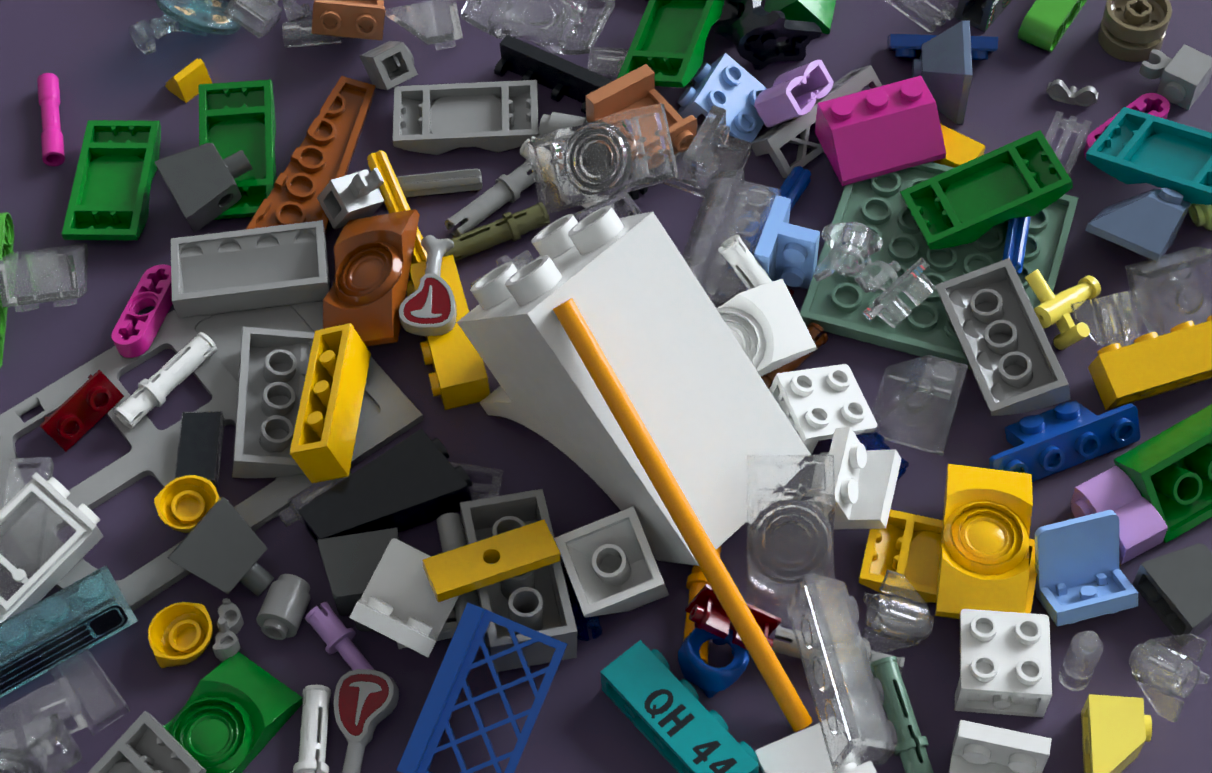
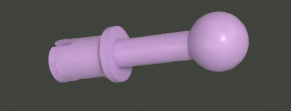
(336, 636)

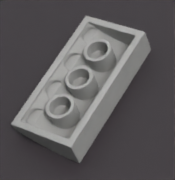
(1003, 340)
(269, 401)

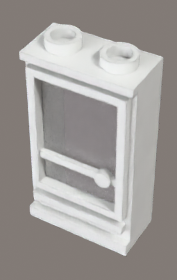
(40, 542)

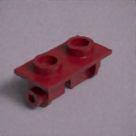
(82, 410)
(711, 617)

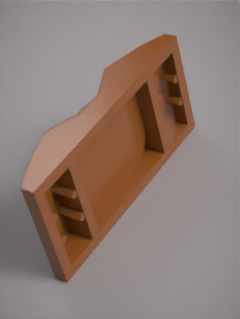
(372, 275)

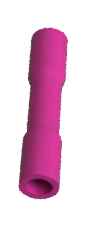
(51, 136)

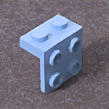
(729, 88)
(1081, 569)

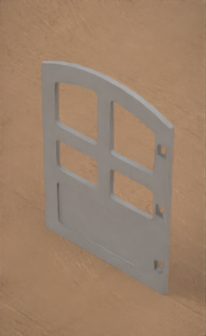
(153, 452)

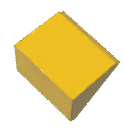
(186, 82)

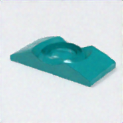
(1156, 152)

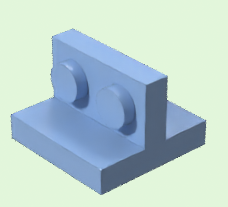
(787, 249)

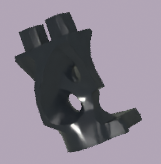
(756, 33)

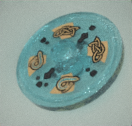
(200, 16)

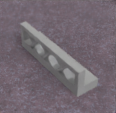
(786, 132)

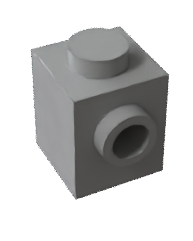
(389, 64)

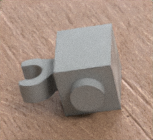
(1181, 77)
(352, 197)

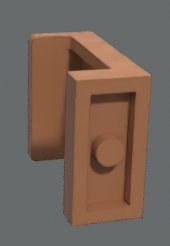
(349, 18)
(637, 91)

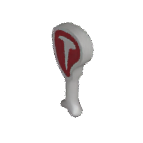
(432, 306)
(360, 704)

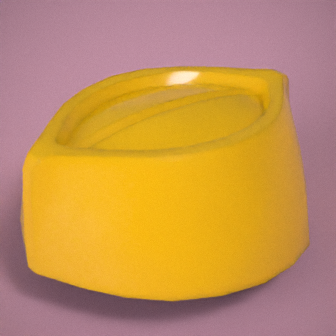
(185, 502)
(180, 633)

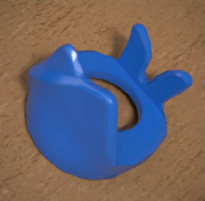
(707, 677)

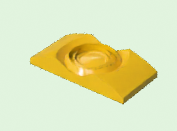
(984, 541)
(913, 549)

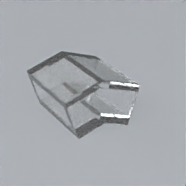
(254, 15)

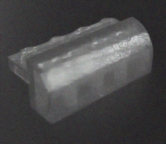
(726, 210)

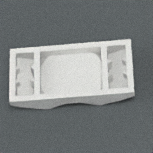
(767, 326)

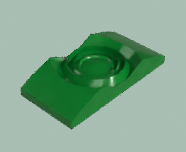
(672, 39)
(237, 119)
(113, 180)
(987, 191)
(233, 715)

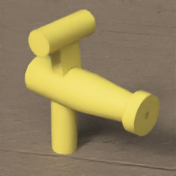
(1058, 307)

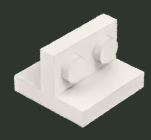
(862, 482)

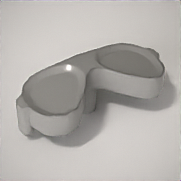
(1084, 97)

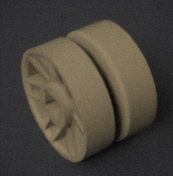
(1134, 28)

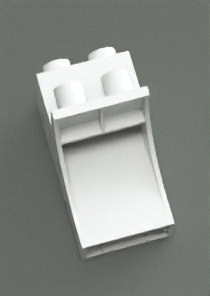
(666, 350)

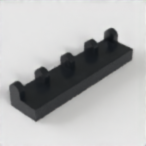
(548, 70)

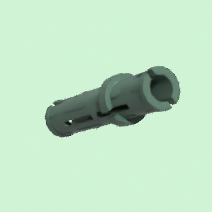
(898, 709)

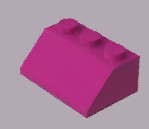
(880, 130)

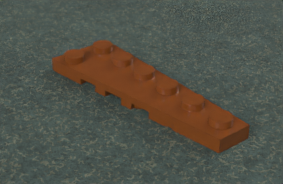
(320, 158)

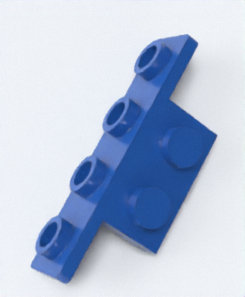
(1065, 438)

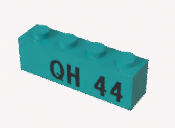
(672, 716)

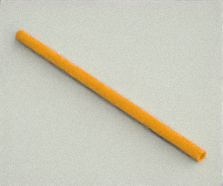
(682, 514)

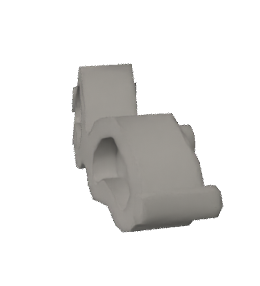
(229, 624)

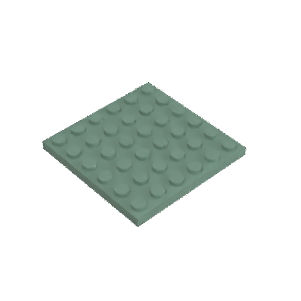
(839, 301)

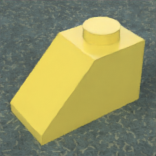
(1113, 732)

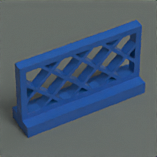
(453, 679)

